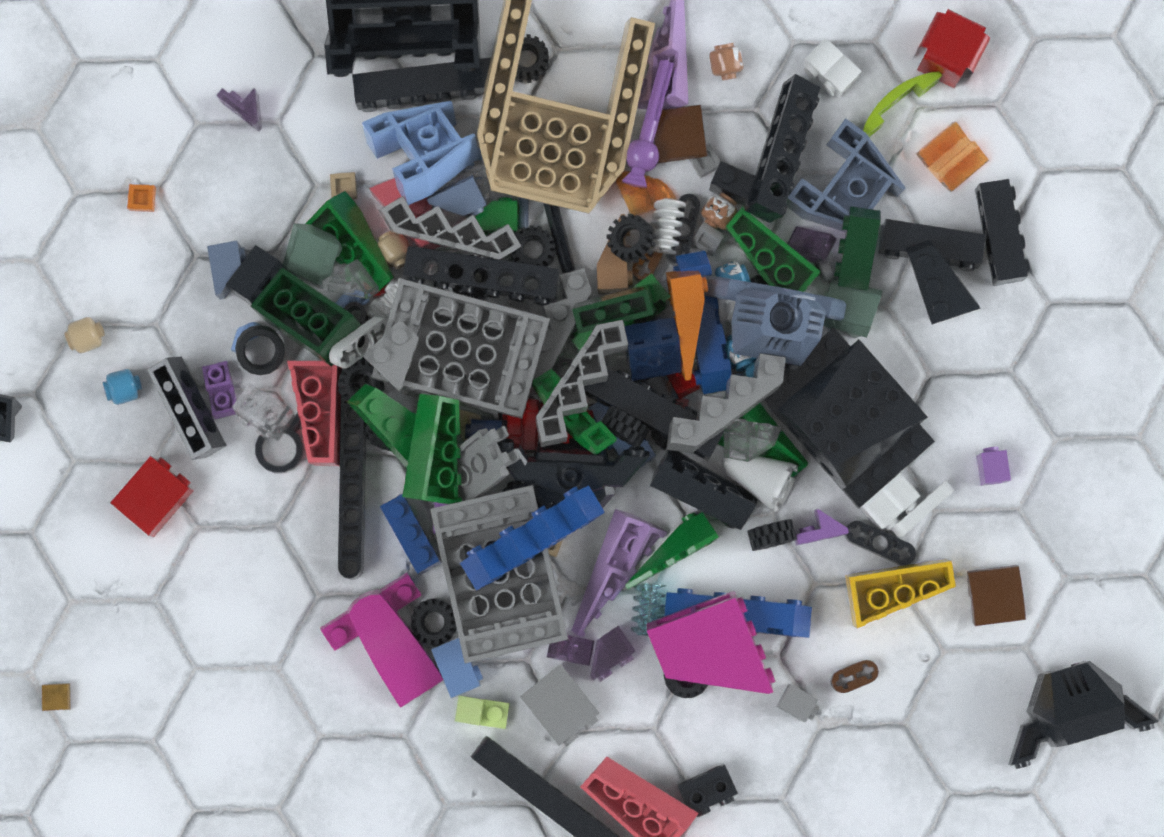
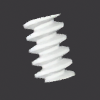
(665, 224)

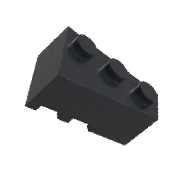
(939, 285)

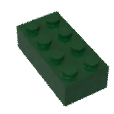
(304, 314)

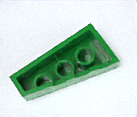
(770, 255)
(386, 418)

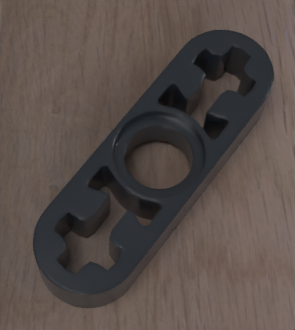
(693, 214)
(900, 544)

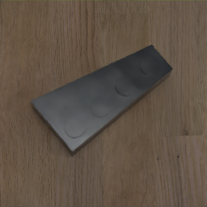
(703, 489)

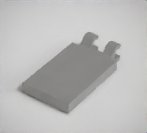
(483, 463)

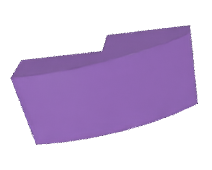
(220, 389)

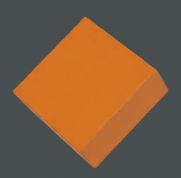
(141, 198)

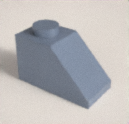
(460, 198)
(224, 261)

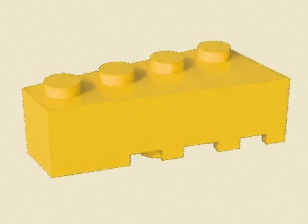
(887, 590)

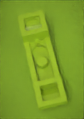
(918, 84)

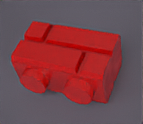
(524, 430)

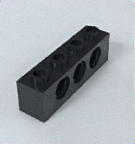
(186, 407)

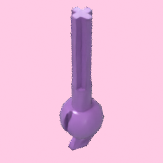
(642, 153)

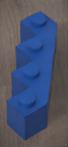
(712, 366)
(528, 540)
(767, 617)

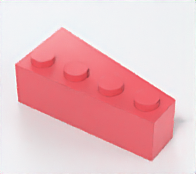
(318, 409)
(637, 803)

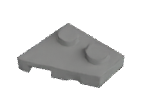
(394, 354)

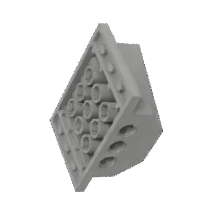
(468, 349)
(514, 610)

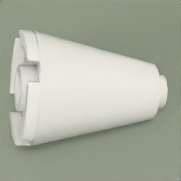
(763, 478)

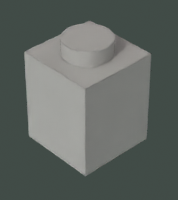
(798, 703)

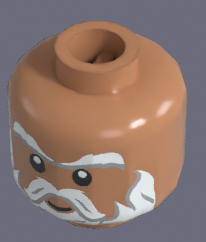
(726, 61)
(719, 211)

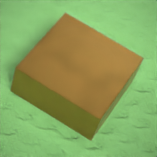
(56, 697)

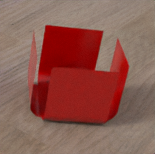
(952, 46)

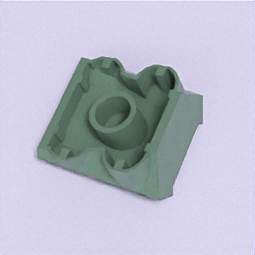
(311, 252)
(859, 309)

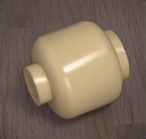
(393, 249)
(84, 335)

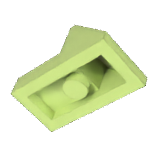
(482, 712)

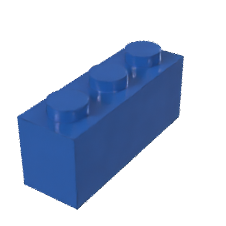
(410, 534)

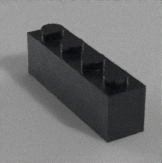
(1003, 239)
(956, 246)

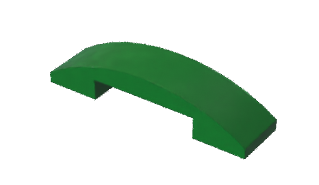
(580, 426)

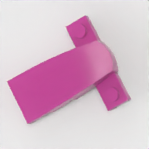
(387, 639)

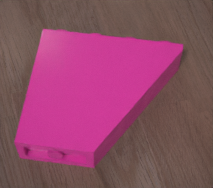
(712, 646)

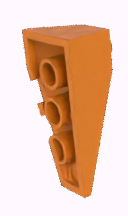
(687, 301)

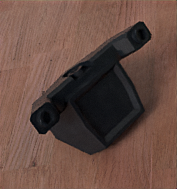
(567, 465)
(1075, 707)

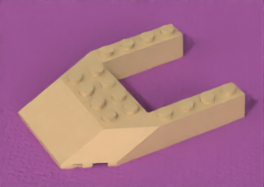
(550, 147)

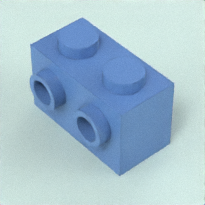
(455, 673)

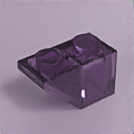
(610, 651)

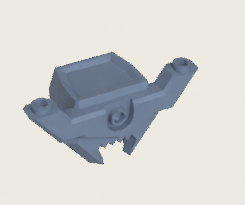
(775, 318)

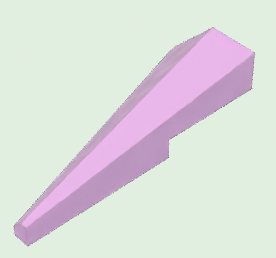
(668, 45)
(623, 548)

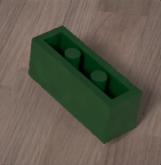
(857, 248)
(614, 307)

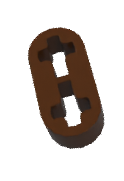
(652, 266)
(856, 682)

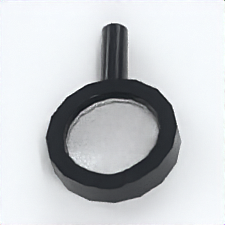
(283, 454)

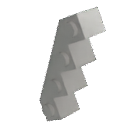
(435, 229)
(562, 322)
(585, 370)
(717, 413)

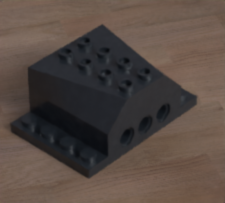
(850, 416)

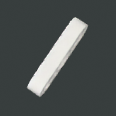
(350, 342)
(922, 509)

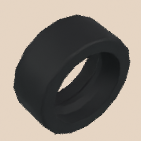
(263, 369)

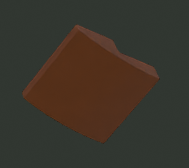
(681, 134)
(996, 595)

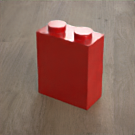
(152, 495)

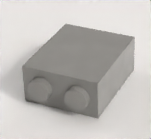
(560, 706)

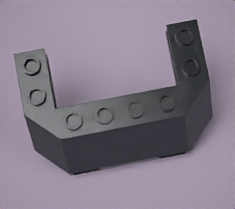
(400, 30)

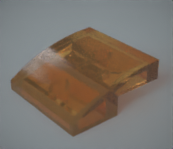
(952, 156)

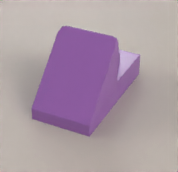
(827, 529)

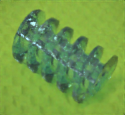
(648, 606)

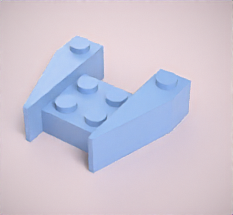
(428, 141)

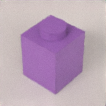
(993, 466)

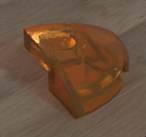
(640, 199)

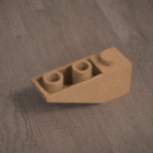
(612, 271)

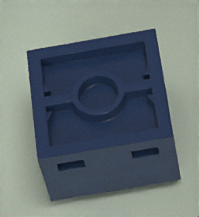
(653, 349)

